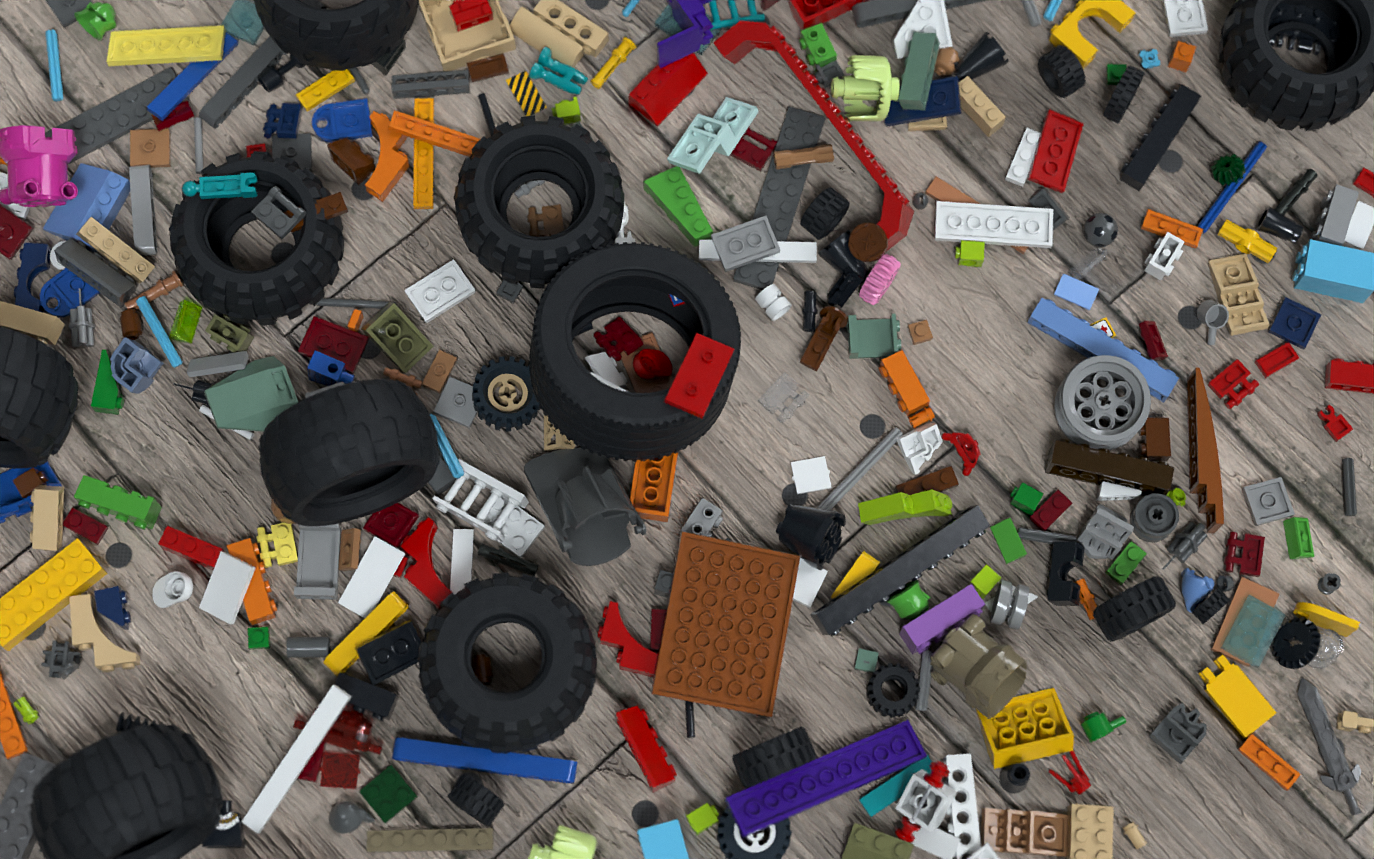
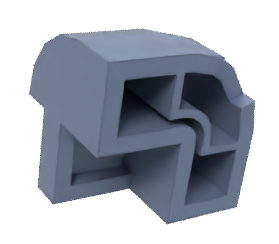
(134, 366)

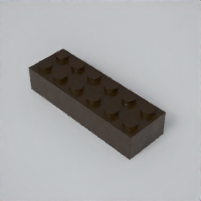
(1100, 465)

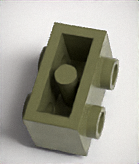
(225, 331)

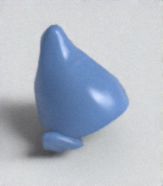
(1195, 588)

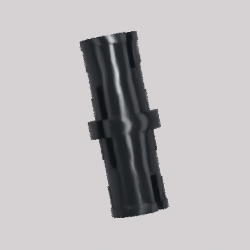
(809, 311)

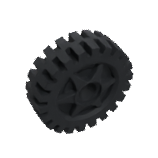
(1123, 94)

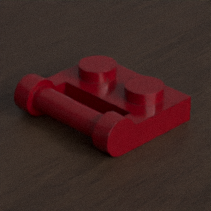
(750, 153)

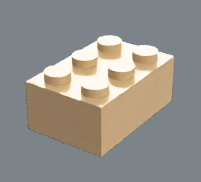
(1090, 832)

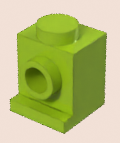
(567, 110)

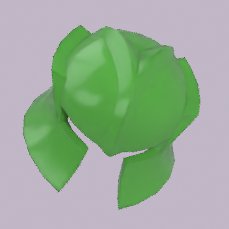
(97, 19)
(910, 601)

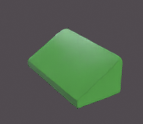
(1298, 538)
(1008, 541)

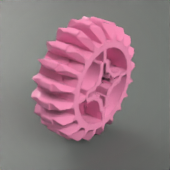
(879, 279)

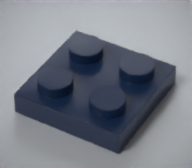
(1294, 323)

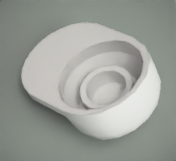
(172, 589)

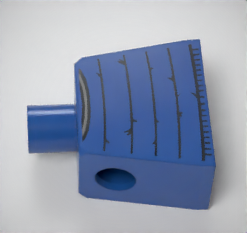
(327, 370)

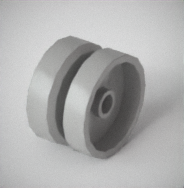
(1013, 605)

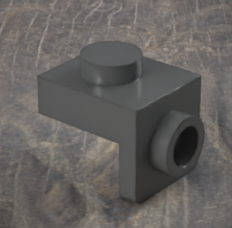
(828, 72)

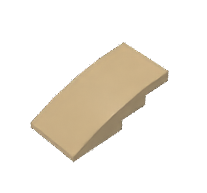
(1239, 293)

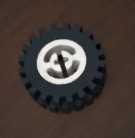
(735, 848)

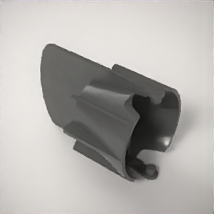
(584, 504)

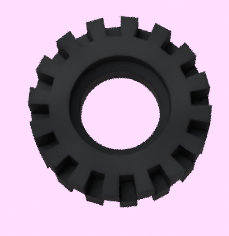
(1211, 606)

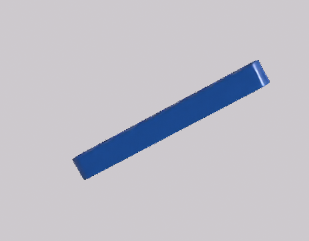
(484, 760)

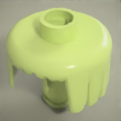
(870, 82)
(566, 845)

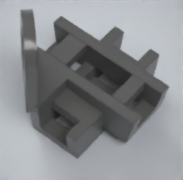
(65, 660)

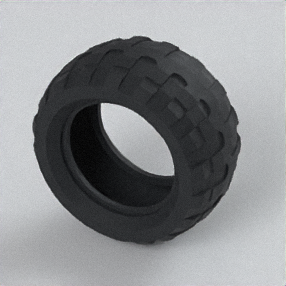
(348, 452)

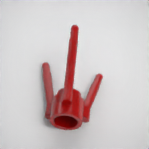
(1079, 781)

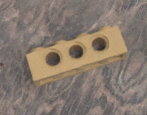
(582, 26)
(115, 250)

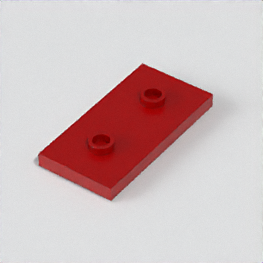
(1055, 151)
(699, 375)

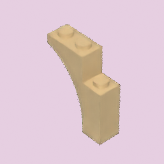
(88, 633)

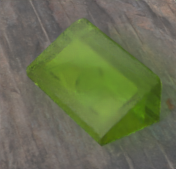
(185, 322)

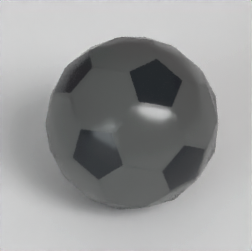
(1100, 230)

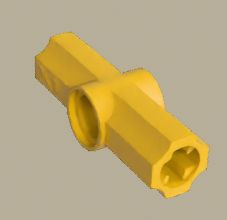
(1247, 241)

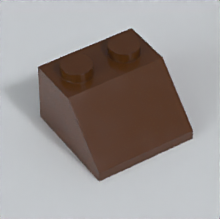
(351, 159)

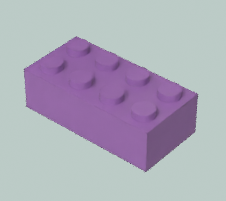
(941, 619)

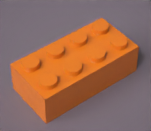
(653, 487)

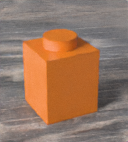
(1182, 56)

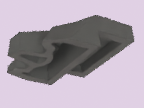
(1179, 732)

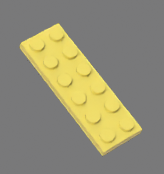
(166, 45)

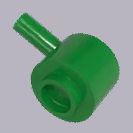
(1098, 725)

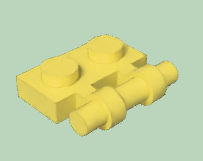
(284, 545)

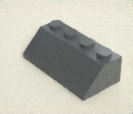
(95, 272)

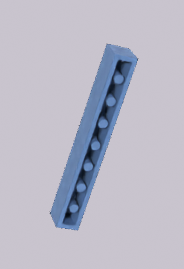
(1094, 342)

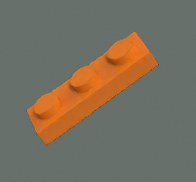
(1161, 224)
(1269, 762)

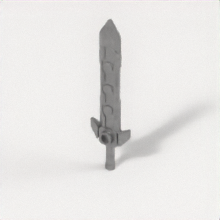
(1341, 777)

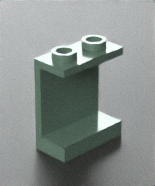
(873, 337)

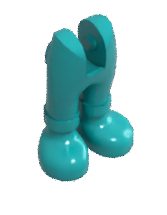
(566, 71)

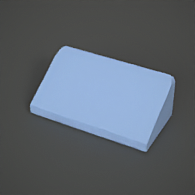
(1076, 291)

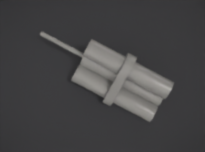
(81, 325)

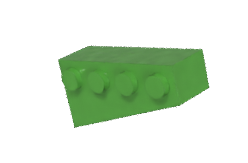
(677, 200)
(118, 502)

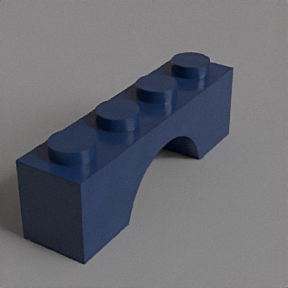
(34, 260)

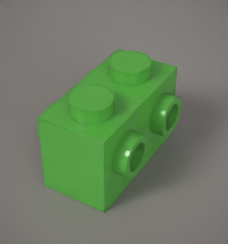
(817, 46)

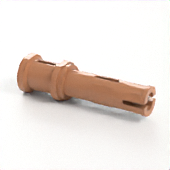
(162, 288)

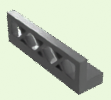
(431, 87)

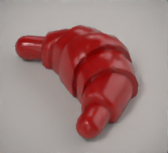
(966, 448)

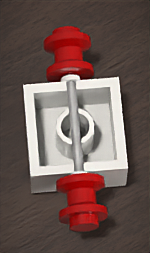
(924, 801)

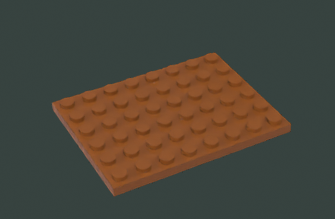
(725, 624)

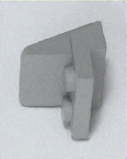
(1104, 533)

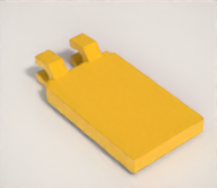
(1236, 697)

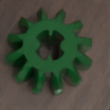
(1228, 169)

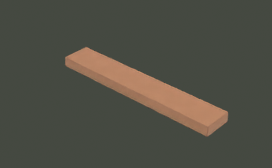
(945, 192)

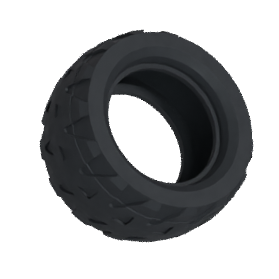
(337, 36)

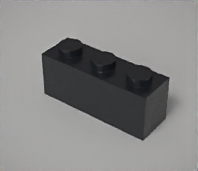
(368, 697)

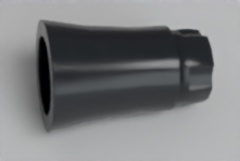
(1279, 225)
(1010, 782)

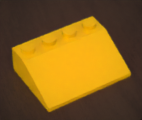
(1027, 729)

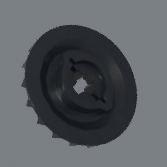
(1296, 655)

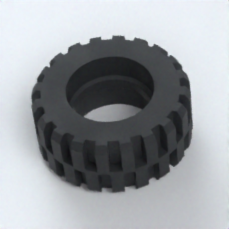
(1134, 608)
(774, 757)

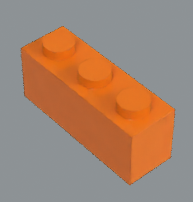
(904, 383)

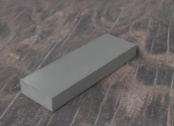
(217, 364)

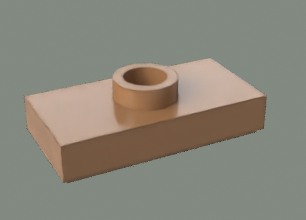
(439, 371)

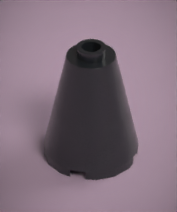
(981, 58)
(840, 257)

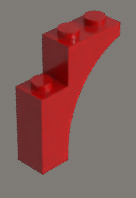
(422, 574)
(634, 657)

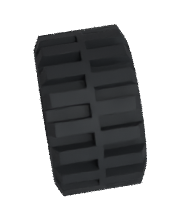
(1061, 71)
(824, 213)
(905, 678)
(476, 800)

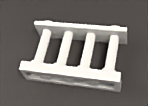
(497, 489)

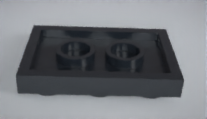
(390, 652)

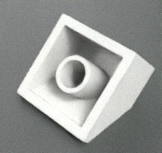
(605, 368)

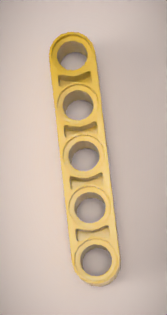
(372, 626)

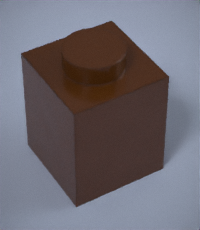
(29, 481)

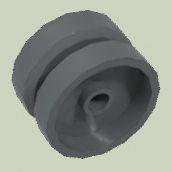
(1155, 506)

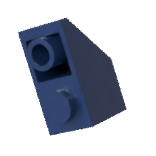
(111, 604)

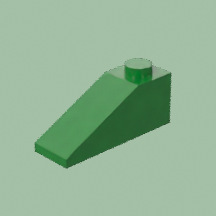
(107, 393)

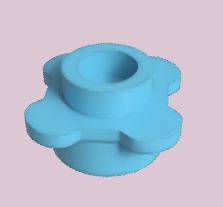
(1146, 63)

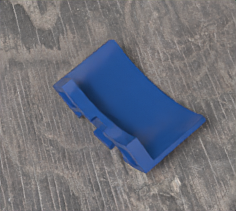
(10, 499)

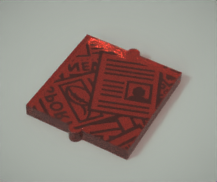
(340, 770)

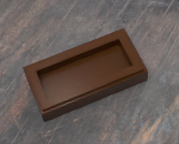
(487, 68)

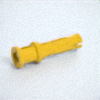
(618, 56)

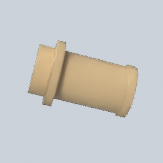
(1134, 835)

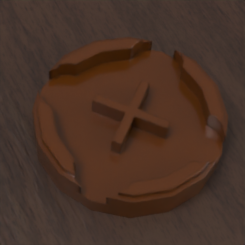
(868, 242)

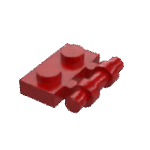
(1228, 379)

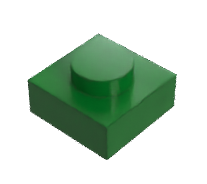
(1114, 73)
(258, 638)

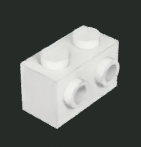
(1166, 252)

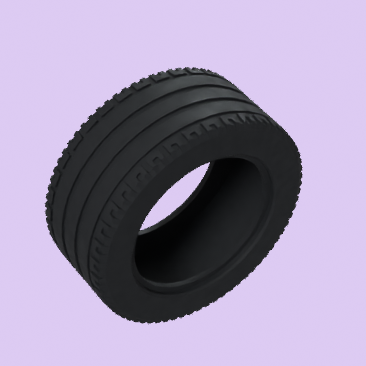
(616, 281)

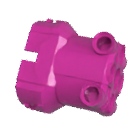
(37, 166)

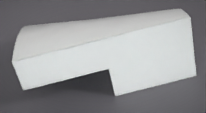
(919, 445)

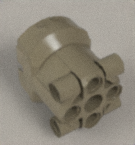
(979, 667)

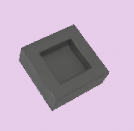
(509, 291)

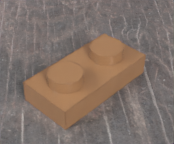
(349, 549)

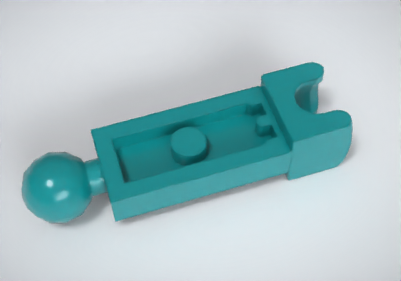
(222, 186)

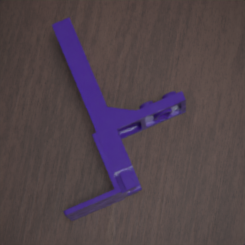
(695, 26)

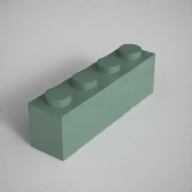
(918, 71)

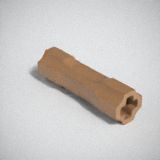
(790, 158)

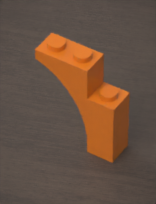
(391, 163)

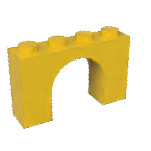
(1067, 33)

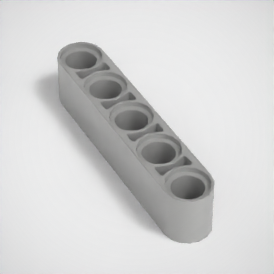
(143, 210)

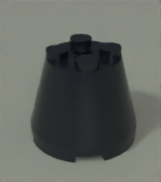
(812, 533)

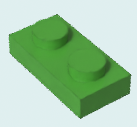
(1126, 563)

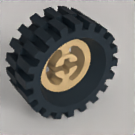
(505, 375)

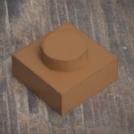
(920, 332)

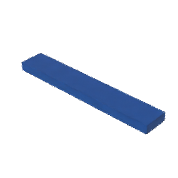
(187, 82)

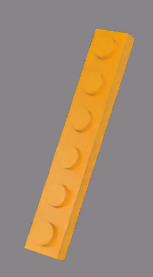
(423, 159)

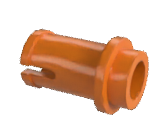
(921, 417)

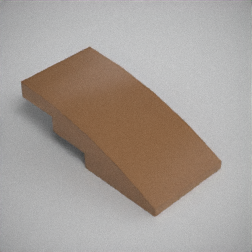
(1025, 832)

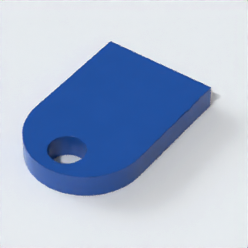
(343, 121)
(66, 290)

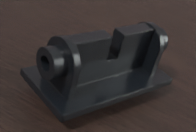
(844, 288)

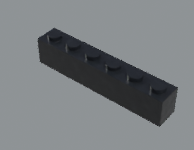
(1160, 138)

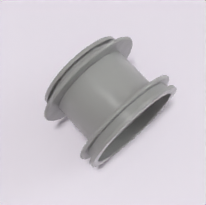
(1117, 374)

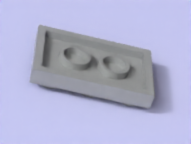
(745, 243)

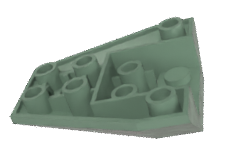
(251, 396)

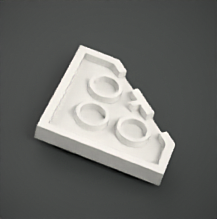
(925, 17)

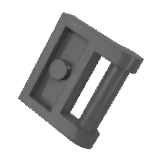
(274, 217)

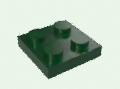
(388, 794)

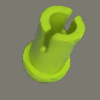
(25, 709)

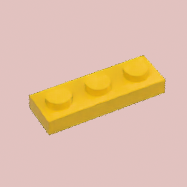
(324, 88)

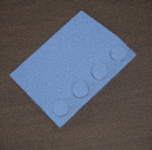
(98, 196)

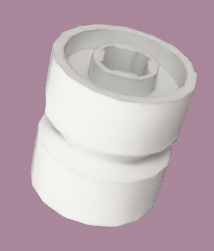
(773, 302)

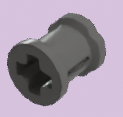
(1324, 588)

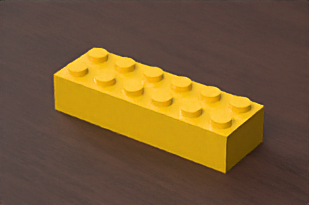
(47, 592)

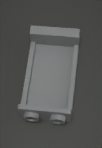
(318, 562)

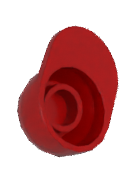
(652, 364)

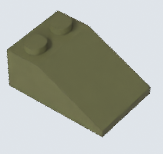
(397, 337)

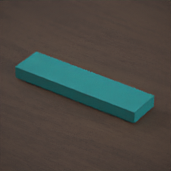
(892, 789)

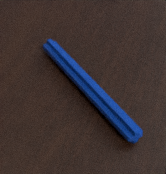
(1228, 192)

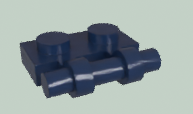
(288, 123)

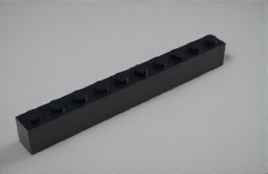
(900, 570)

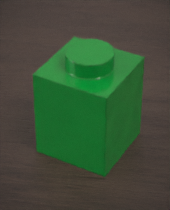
(1026, 498)

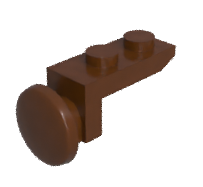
(831, 322)

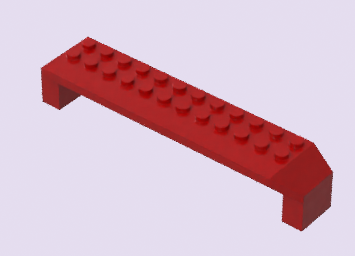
(749, 35)

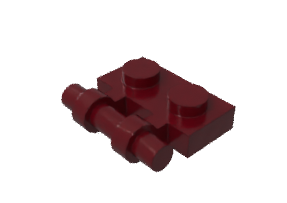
(622, 335)
(1251, 554)

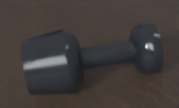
(272, 78)

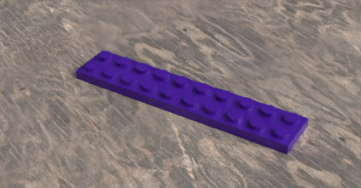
(825, 778)

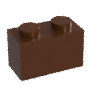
(1155, 439)

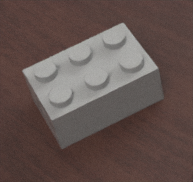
(1335, 215)

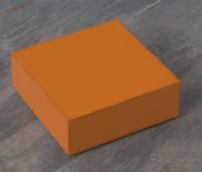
(355, 320)

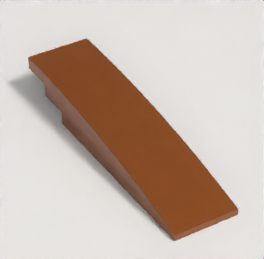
(1203, 454)

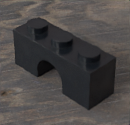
(1064, 558)

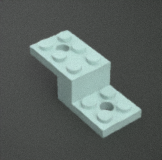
(712, 135)

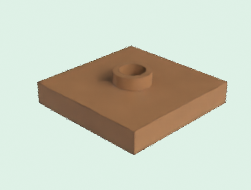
(150, 147)

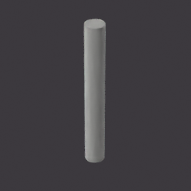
(198, 145)

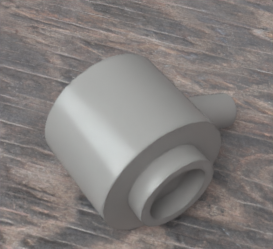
(1214, 316)

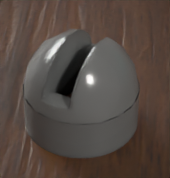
(916, 198)
(1221, 580)

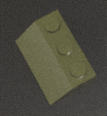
(872, 844)

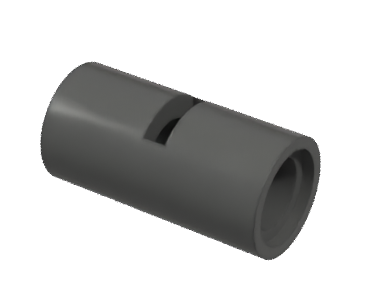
(308, 646)

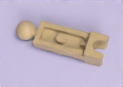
(1350, 721)

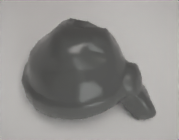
(347, 817)

